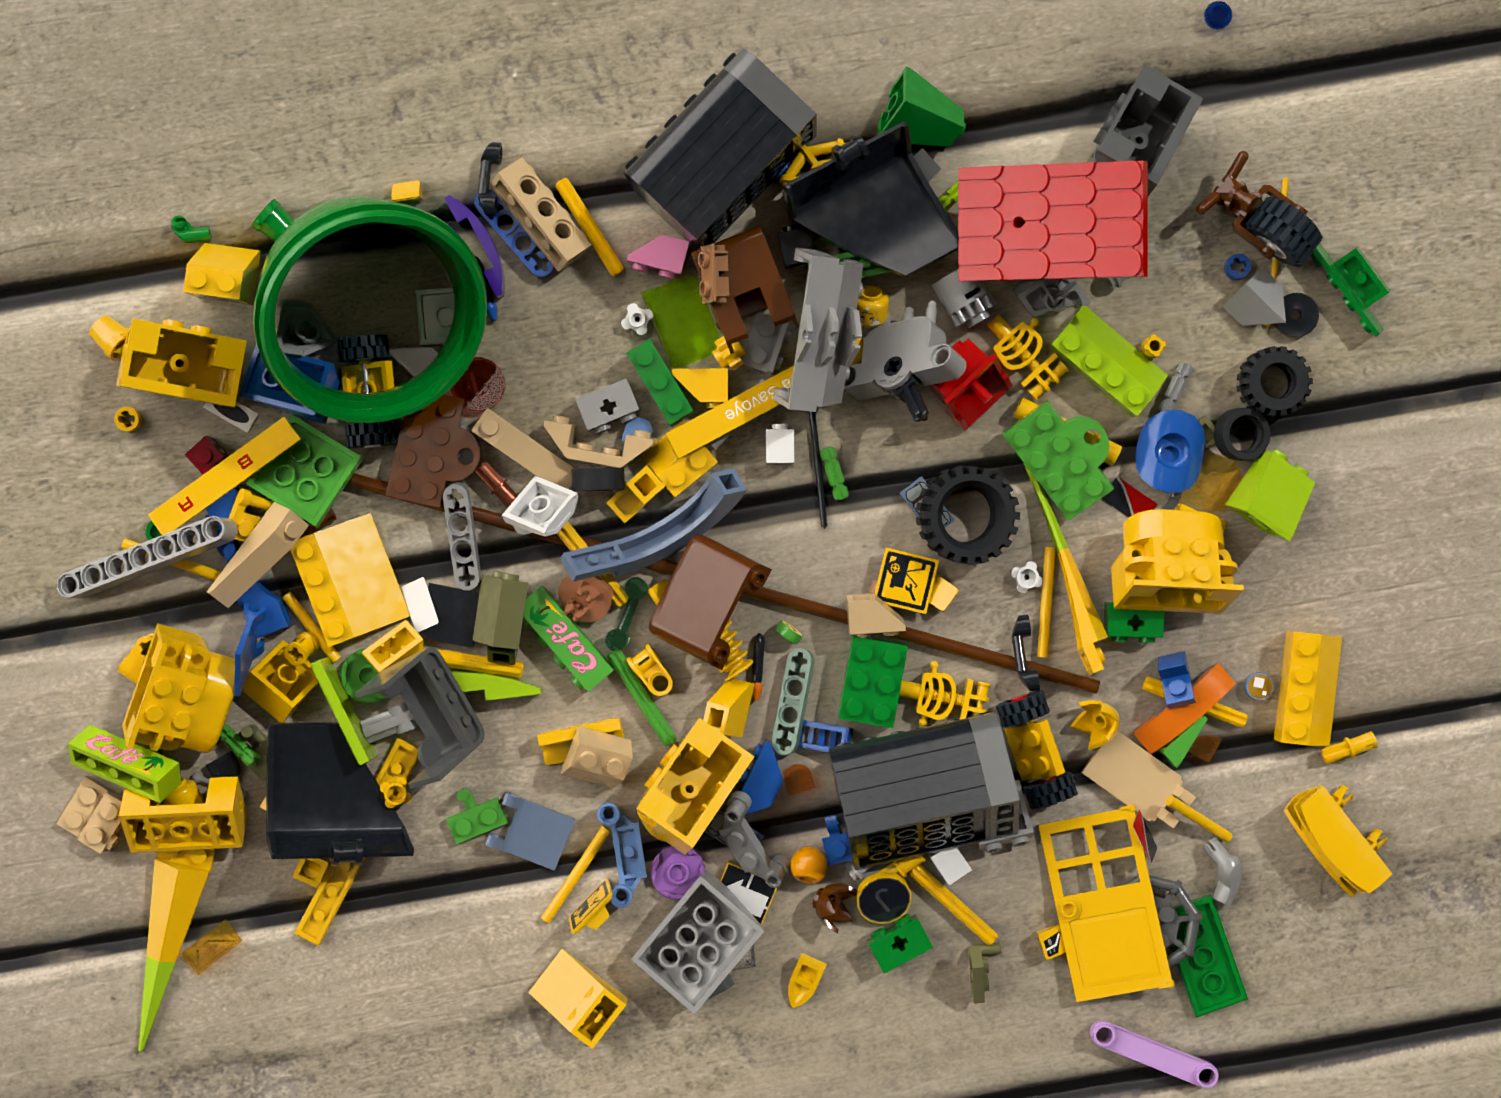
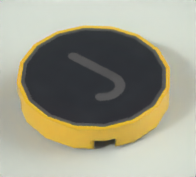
(883, 897)

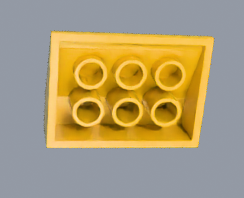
(349, 579)

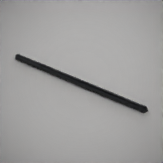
(818, 469)

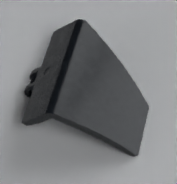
(874, 204)
(325, 800)

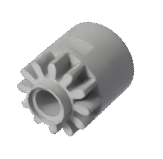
(964, 300)

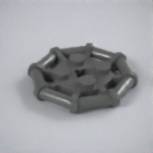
(1170, 919)

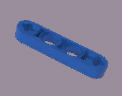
(512, 235)

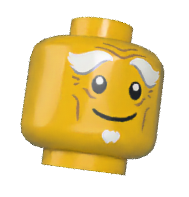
(873, 307)

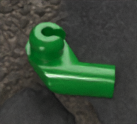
(187, 232)

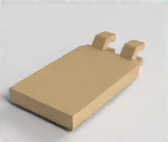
(1137, 778)

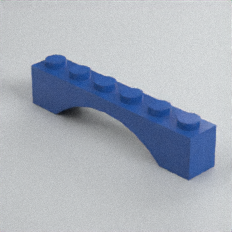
(275, 609)

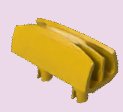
(1336, 840)

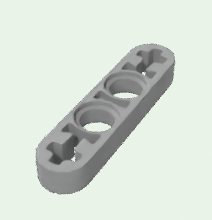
(462, 536)

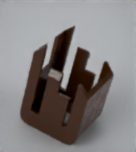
(752, 286)

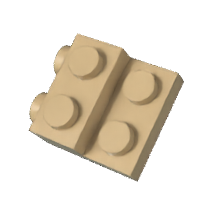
(93, 815)

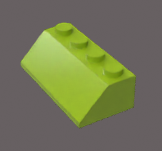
(1108, 361)

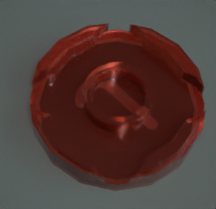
(480, 385)

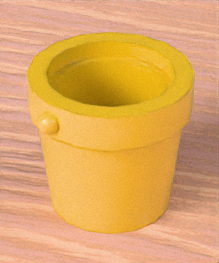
(109, 336)

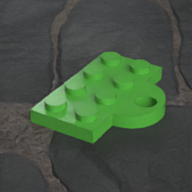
(1062, 457)

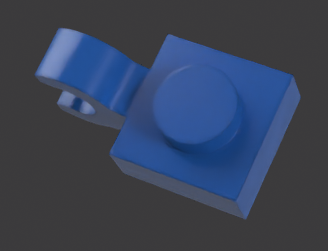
(836, 845)

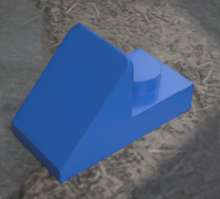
(1176, 679)

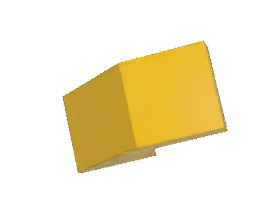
(636, 495)

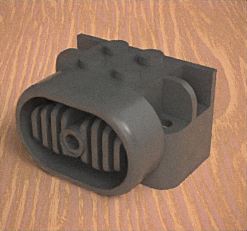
(1147, 124)

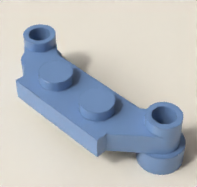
(628, 852)

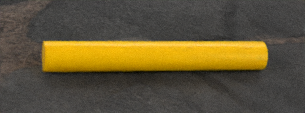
(310, 626)
(1198, 818)

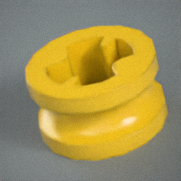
(124, 426)

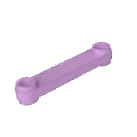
(1154, 1054)

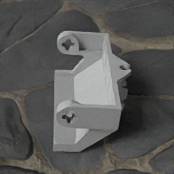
(826, 332)

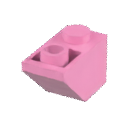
(661, 254)

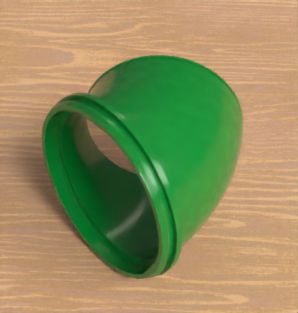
(439, 375)

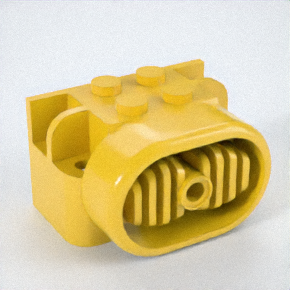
(207, 368)
(1174, 564)
(180, 694)
(691, 786)

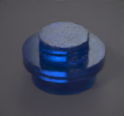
(1218, 15)

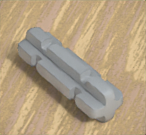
(1175, 387)

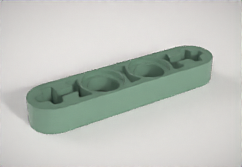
(797, 702)

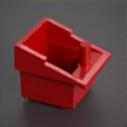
(976, 389)

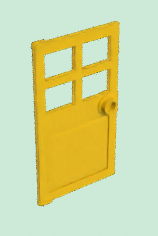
(1112, 931)

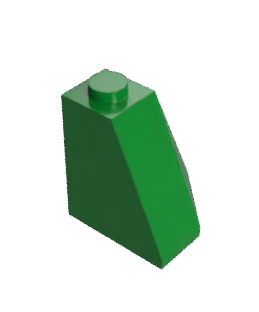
(926, 110)

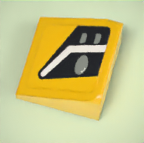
(1051, 941)

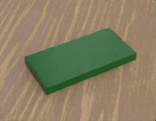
(1212, 973)

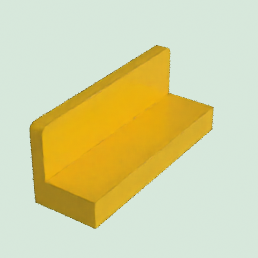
(557, 742)

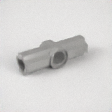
(395, 720)

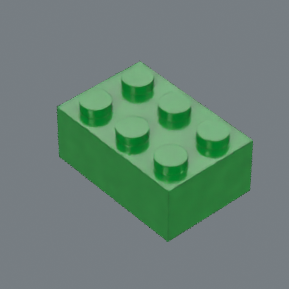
(872, 681)

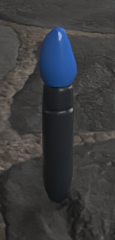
(491, 306)

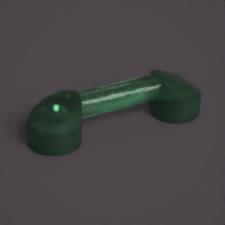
(618, 638)

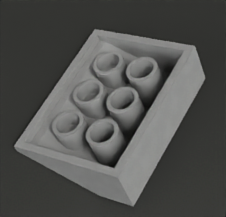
(699, 942)

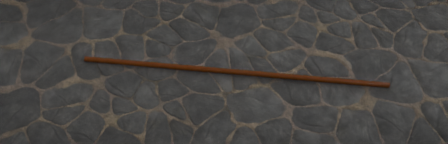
(790, 601)

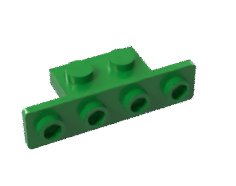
(1357, 282)

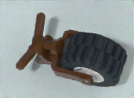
(1272, 225)

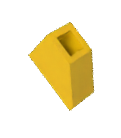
(729, 707)

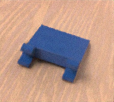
(248, 647)

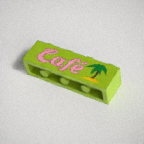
(133, 768)

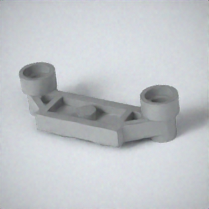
(746, 845)

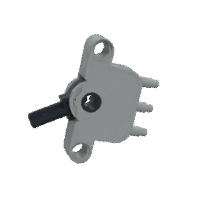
(903, 359)

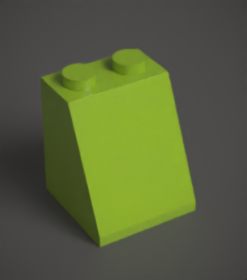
(1273, 495)

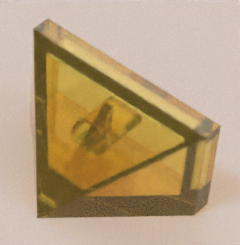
(211, 947)

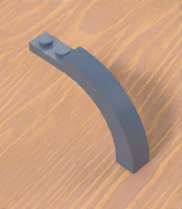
(664, 538)

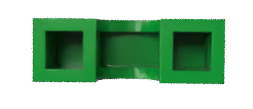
(660, 382)

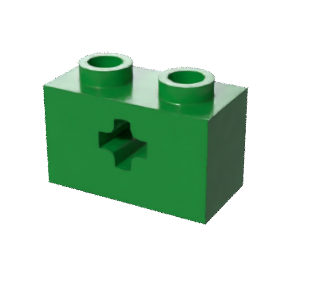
(1117, 624)
(892, 956)

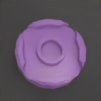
(675, 872)

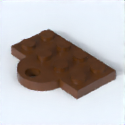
(430, 452)

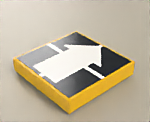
(749, 889)

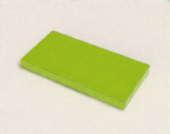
(343, 710)

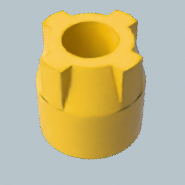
(1145, 346)

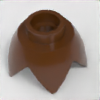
(830, 905)

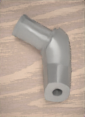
(1228, 872)

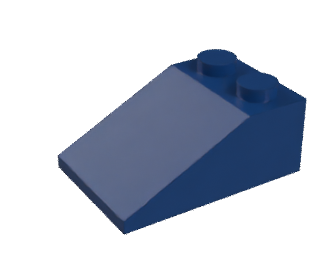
(262, 388)

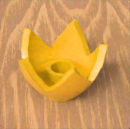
(1099, 721)

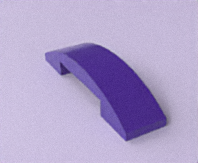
(495, 274)

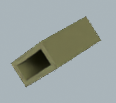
(500, 610)

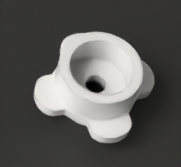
(630, 323)
(1034, 578)

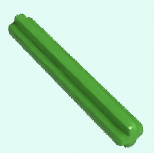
(642, 698)

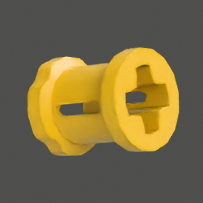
(298, 651)

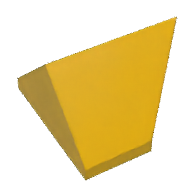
(394, 647)

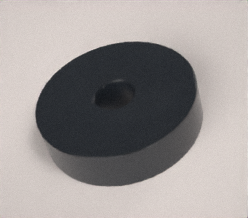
(1308, 315)

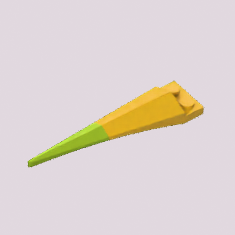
(1085, 618)
(176, 892)

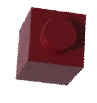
(206, 454)

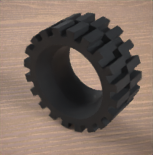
(1001, 514)

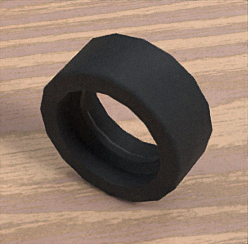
(1261, 434)
(598, 479)

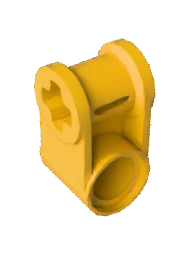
(133, 662)
(650, 669)

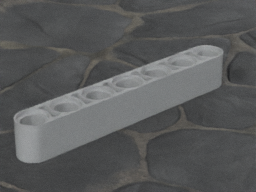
(135, 557)

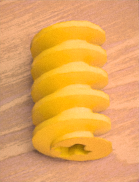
(735, 664)

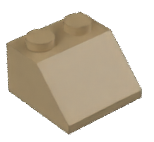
(598, 757)

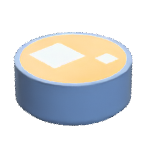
(1259, 686)

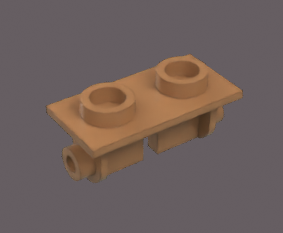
(713, 260)

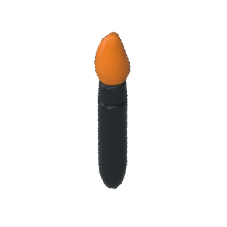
(757, 666)

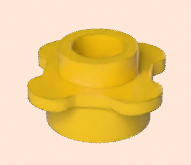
(399, 785)

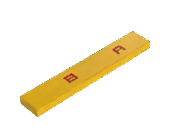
(225, 476)

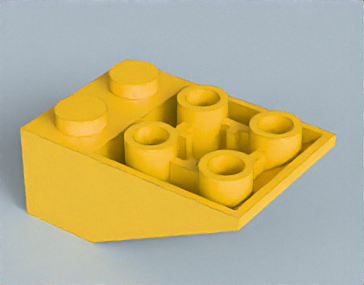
(578, 998)

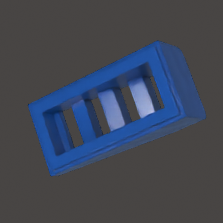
(847, 733)

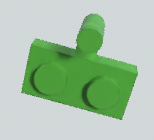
(477, 818)

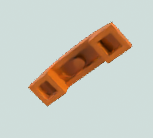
(1171, 722)

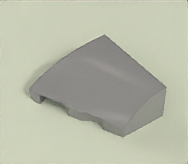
(1049, 295)

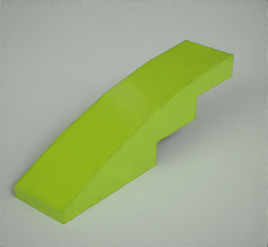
(495, 685)

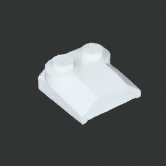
(541, 508)

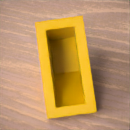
(705, 385)

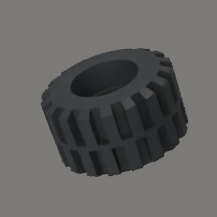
(1297, 381)

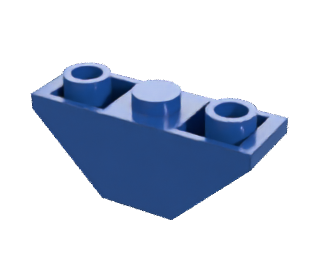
(763, 779)

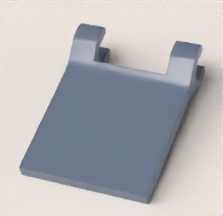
(533, 833)

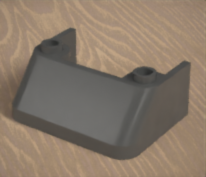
(437, 707)

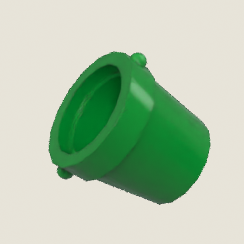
(272, 220)

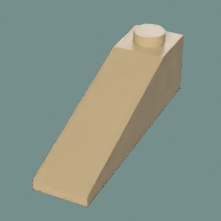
(523, 449)
(260, 551)

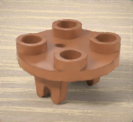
(585, 599)

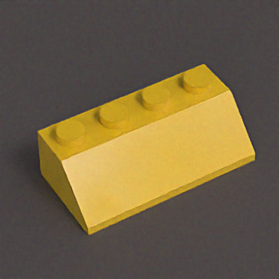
(1307, 688)

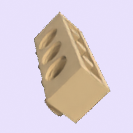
(526, 208)

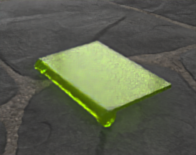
(682, 321)

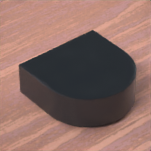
(225, 766)

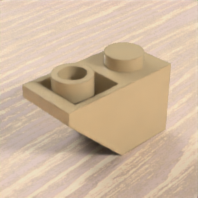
(872, 615)

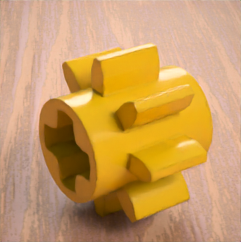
(723, 354)

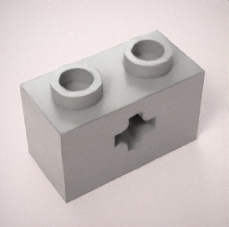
(592, 403)

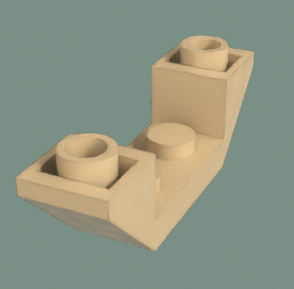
(564, 433)

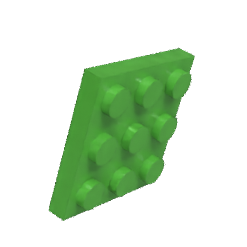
(308, 474)

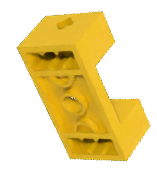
(208, 825)

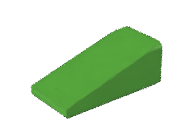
(1180, 745)

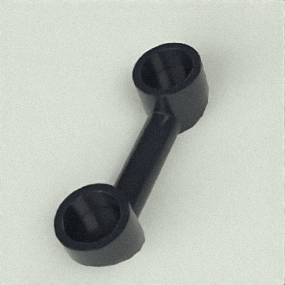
(491, 156)
(1028, 677)

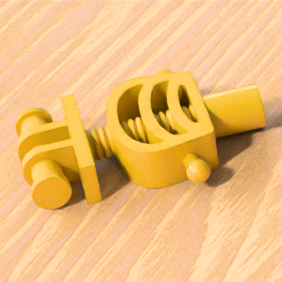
(1006, 334)
(918, 692)

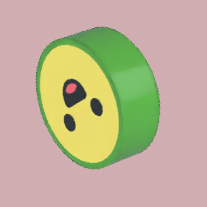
(789, 632)

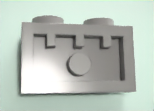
(765, 344)

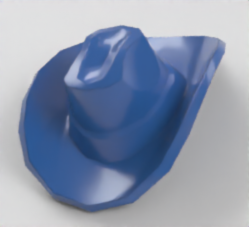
(1170, 451)

